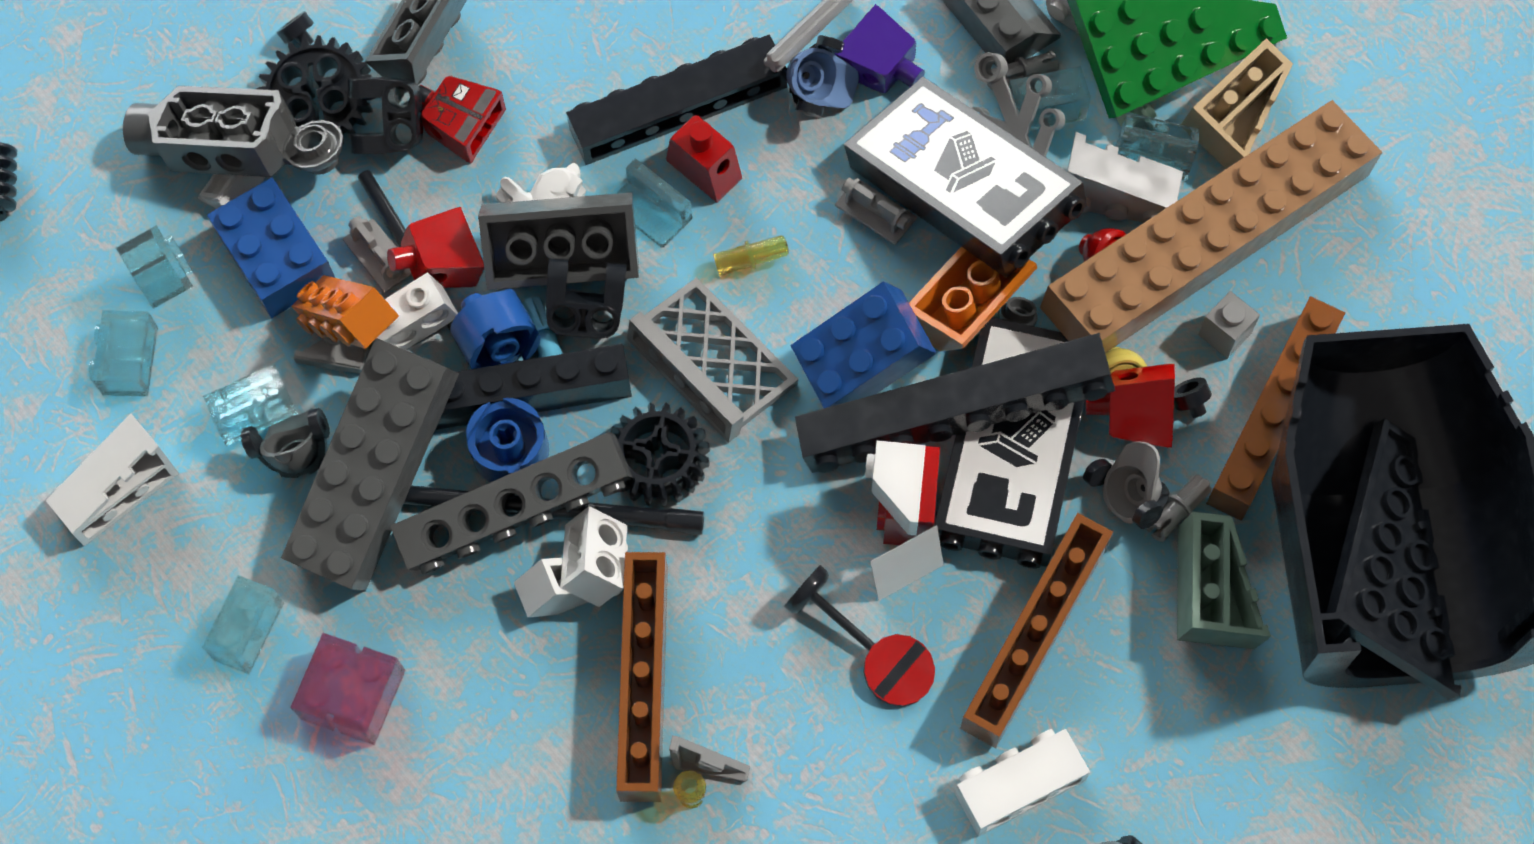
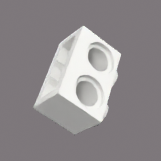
(421, 310)
(594, 556)

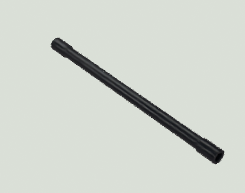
(670, 519)

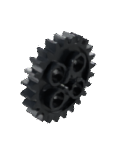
(330, 89)

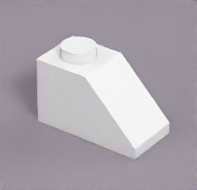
(898, 480)
(541, 590)

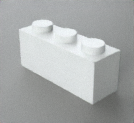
(1021, 780)

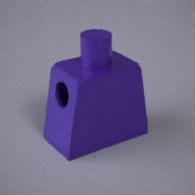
(881, 52)

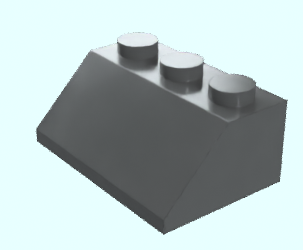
(1005, 26)
(413, 38)

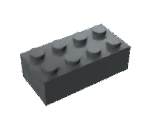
(584, 229)

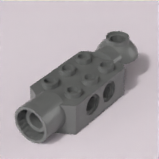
(230, 133)

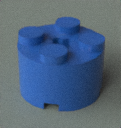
(494, 329)
(500, 424)

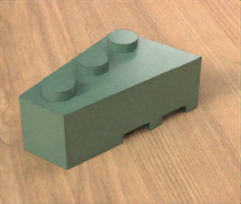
(1213, 585)

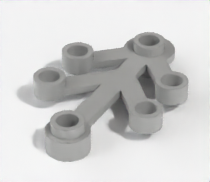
(1018, 122)

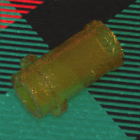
(687, 780)

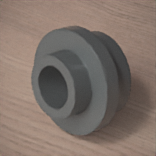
(1019, 311)

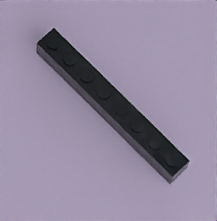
(956, 403)

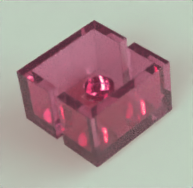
(350, 686)

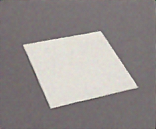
(907, 563)

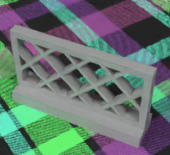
(693, 383)

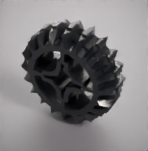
(686, 462)

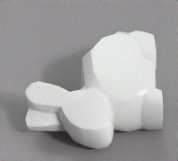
(549, 185)

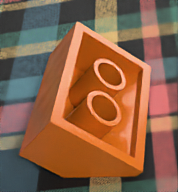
(964, 299)

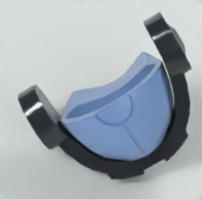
(821, 78)

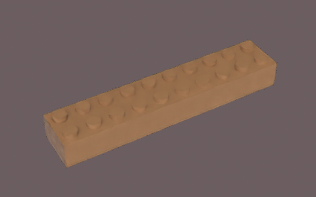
(1211, 229)

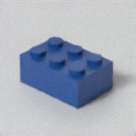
(270, 245)
(863, 347)

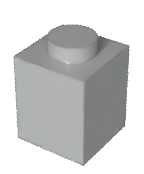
(1228, 324)

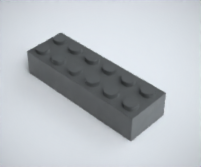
(370, 465)

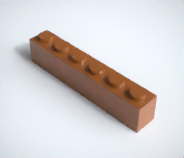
(1264, 427)
(1036, 630)
(642, 677)

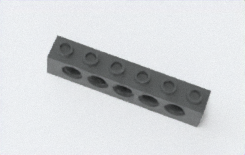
(416, 533)

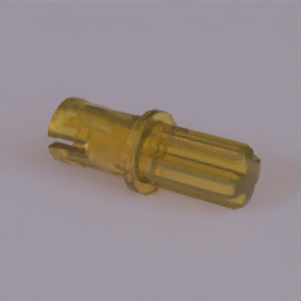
(750, 255)

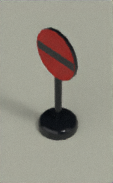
(896, 667)

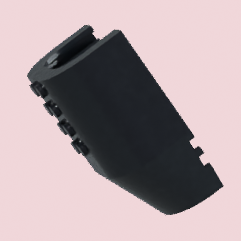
(1474, 484)

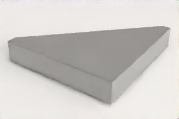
(334, 356)
(693, 757)

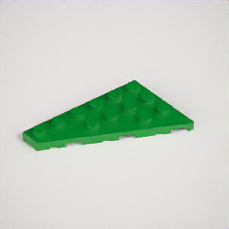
(1162, 45)

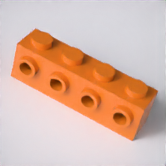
(343, 311)

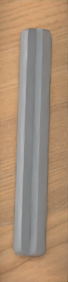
(803, 33)

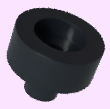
(296, 29)
(1192, 395)

